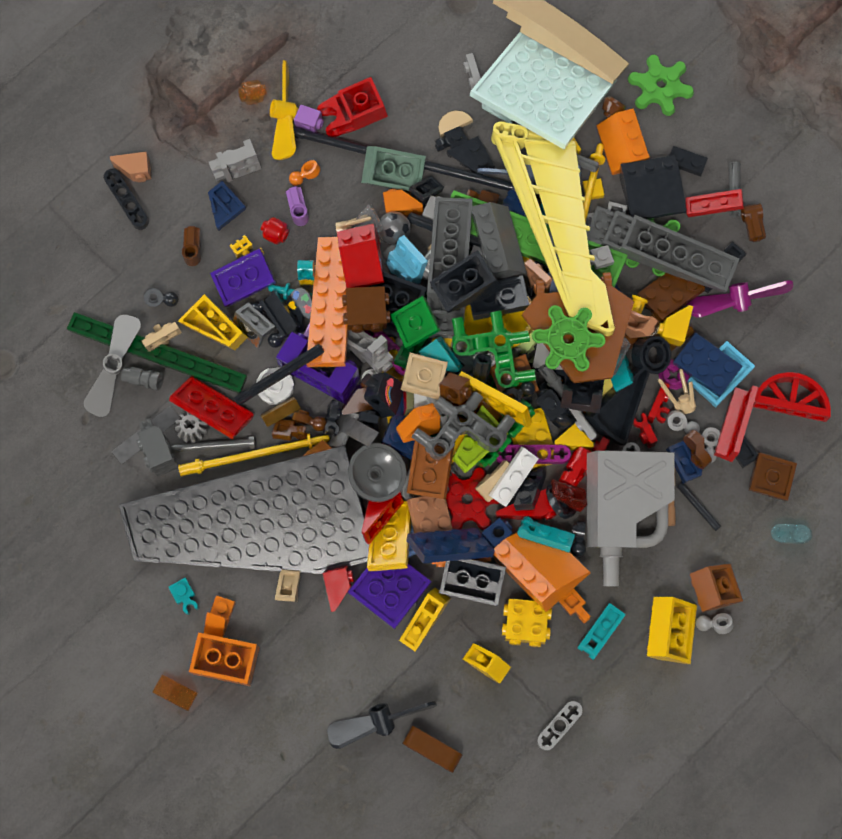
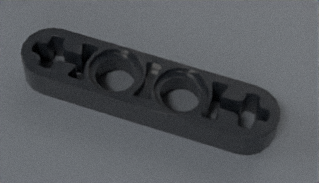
(125, 199)

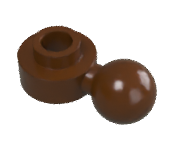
(303, 417)

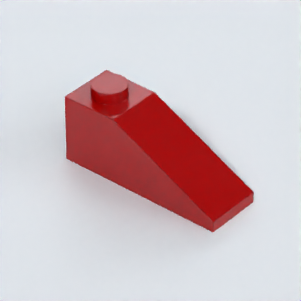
(542, 510)
(378, 515)

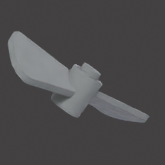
(100, 396)

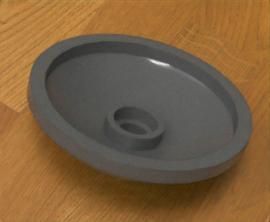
(385, 463)

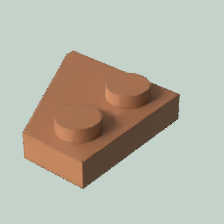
(536, 272)

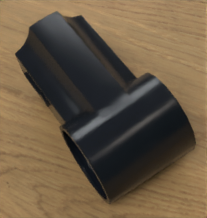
(481, 368)

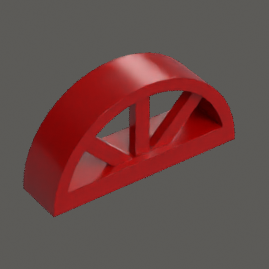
(789, 407)

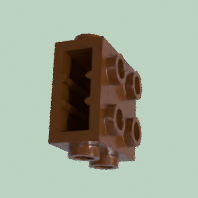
(366, 309)

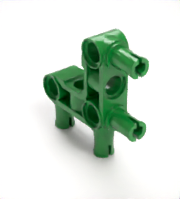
(502, 354)

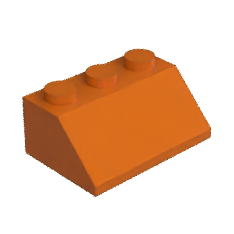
(622, 140)

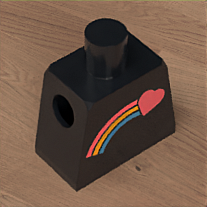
(383, 393)

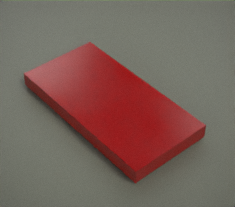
(211, 407)

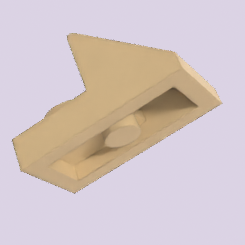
(288, 586)

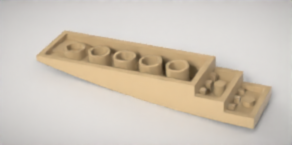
(564, 36)

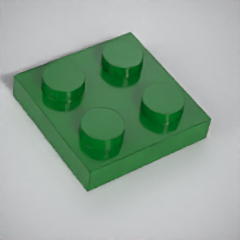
(415, 322)

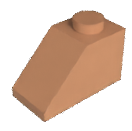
(134, 166)

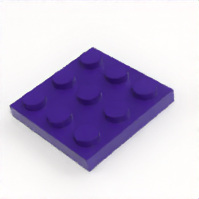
(390, 592)

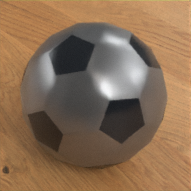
(395, 226)

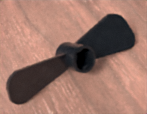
(380, 720)

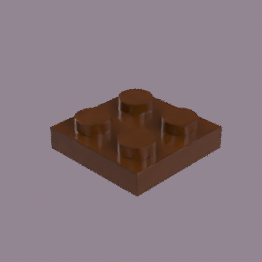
(772, 476)

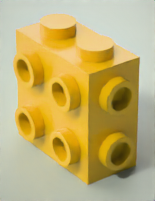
(526, 623)

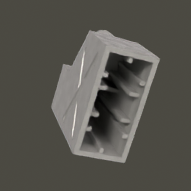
(622, 492)

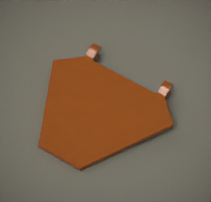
(601, 360)

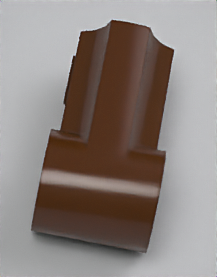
(753, 218)
(191, 245)

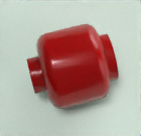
(275, 230)

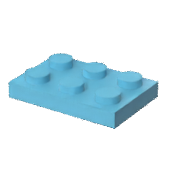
(747, 367)

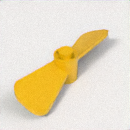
(285, 112)

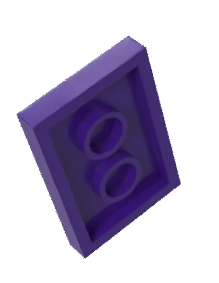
(243, 277)

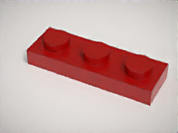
(714, 203)

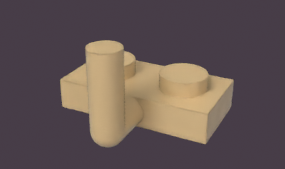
(162, 335)

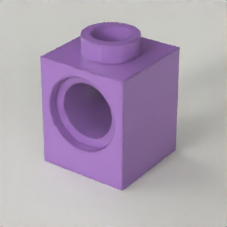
(308, 119)

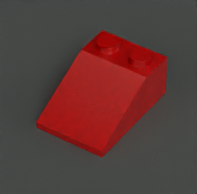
(360, 256)

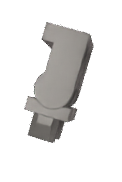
(235, 162)

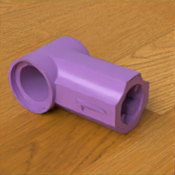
(297, 205)

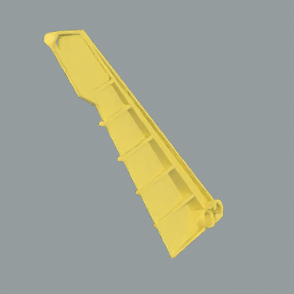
(561, 196)

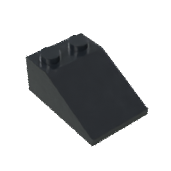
(465, 283)

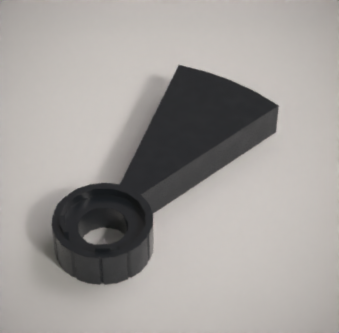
(620, 406)

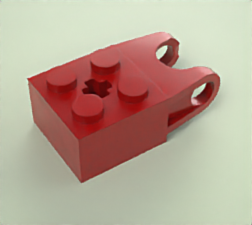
(353, 108)

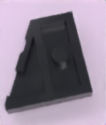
(471, 155)

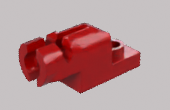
(578, 463)

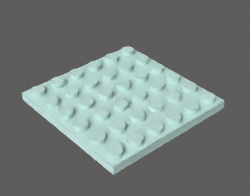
(541, 90)

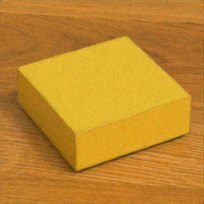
(598, 189)

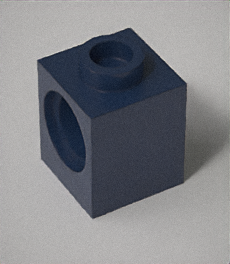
(498, 524)

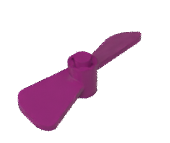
(739, 298)

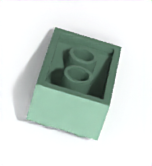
(392, 168)

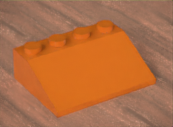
(540, 569)

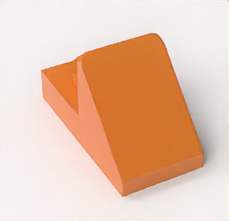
(219, 616)

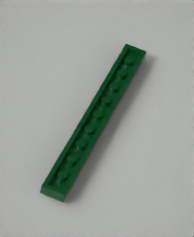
(162, 355)

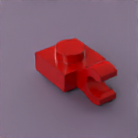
(647, 435)

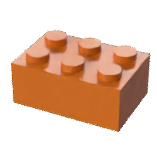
(224, 659)

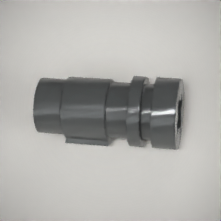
(140, 377)

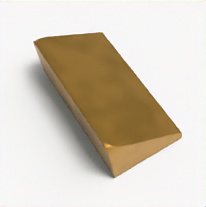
(280, 411)

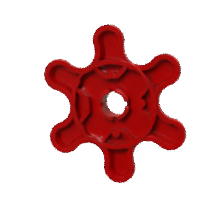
(468, 512)

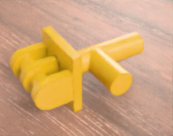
(244, 249)

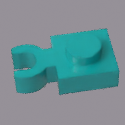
(183, 593)

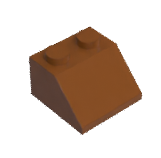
(715, 587)

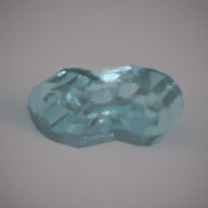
(800, 535)

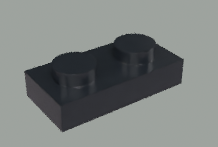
(689, 161)

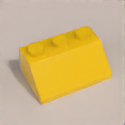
(671, 630)

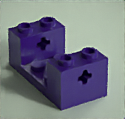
(340, 383)

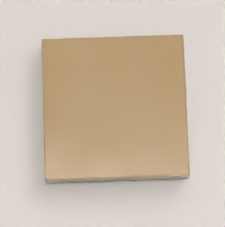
(423, 375)

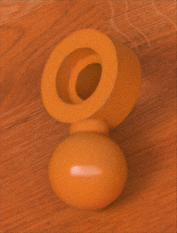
(309, 171)

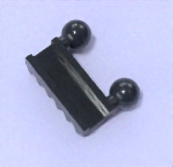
(280, 316)

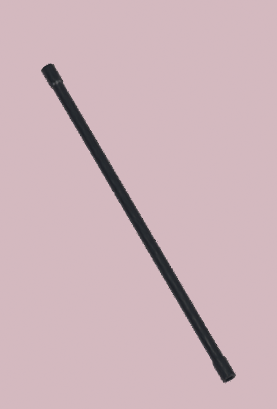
(302, 133)

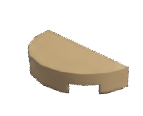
(453, 120)

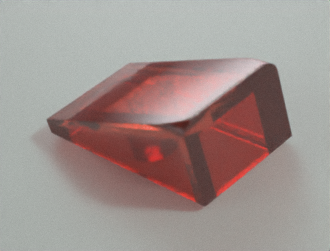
(570, 495)

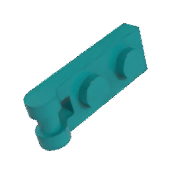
(545, 534)
(602, 630)

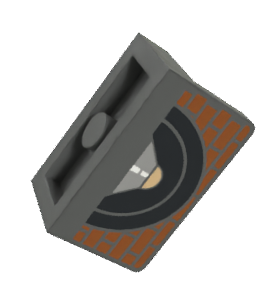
(254, 325)

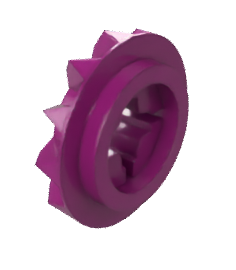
(674, 384)

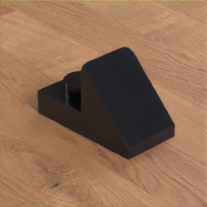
(424, 189)

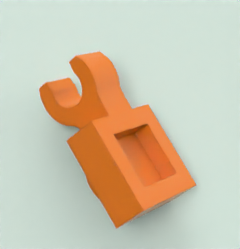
(573, 604)

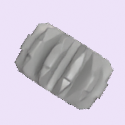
(186, 432)

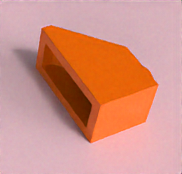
(401, 202)
(422, 417)

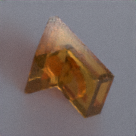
(175, 692)

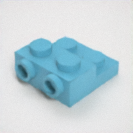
(406, 261)

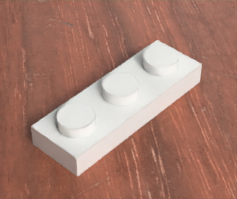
(513, 476)

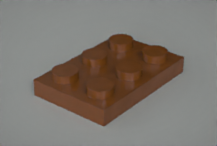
(669, 295)

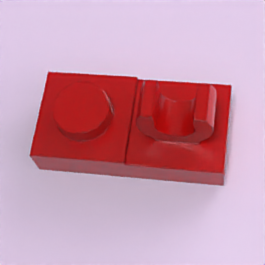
(655, 411)

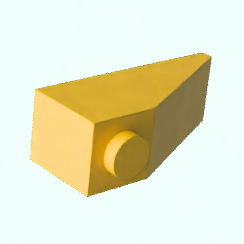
(424, 619)

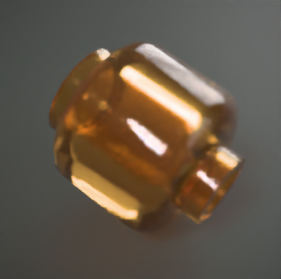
(252, 92)

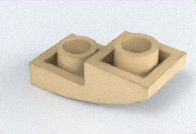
(490, 481)

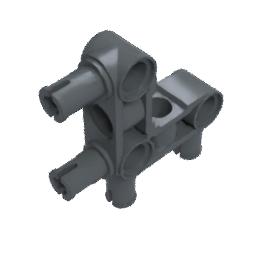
(474, 427)

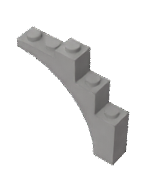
(370, 350)

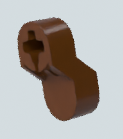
(699, 455)

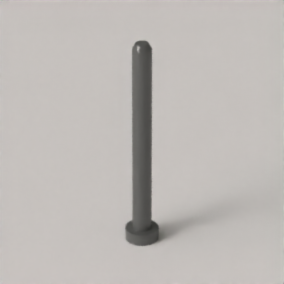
(251, 442)

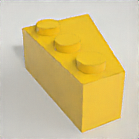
(213, 323)

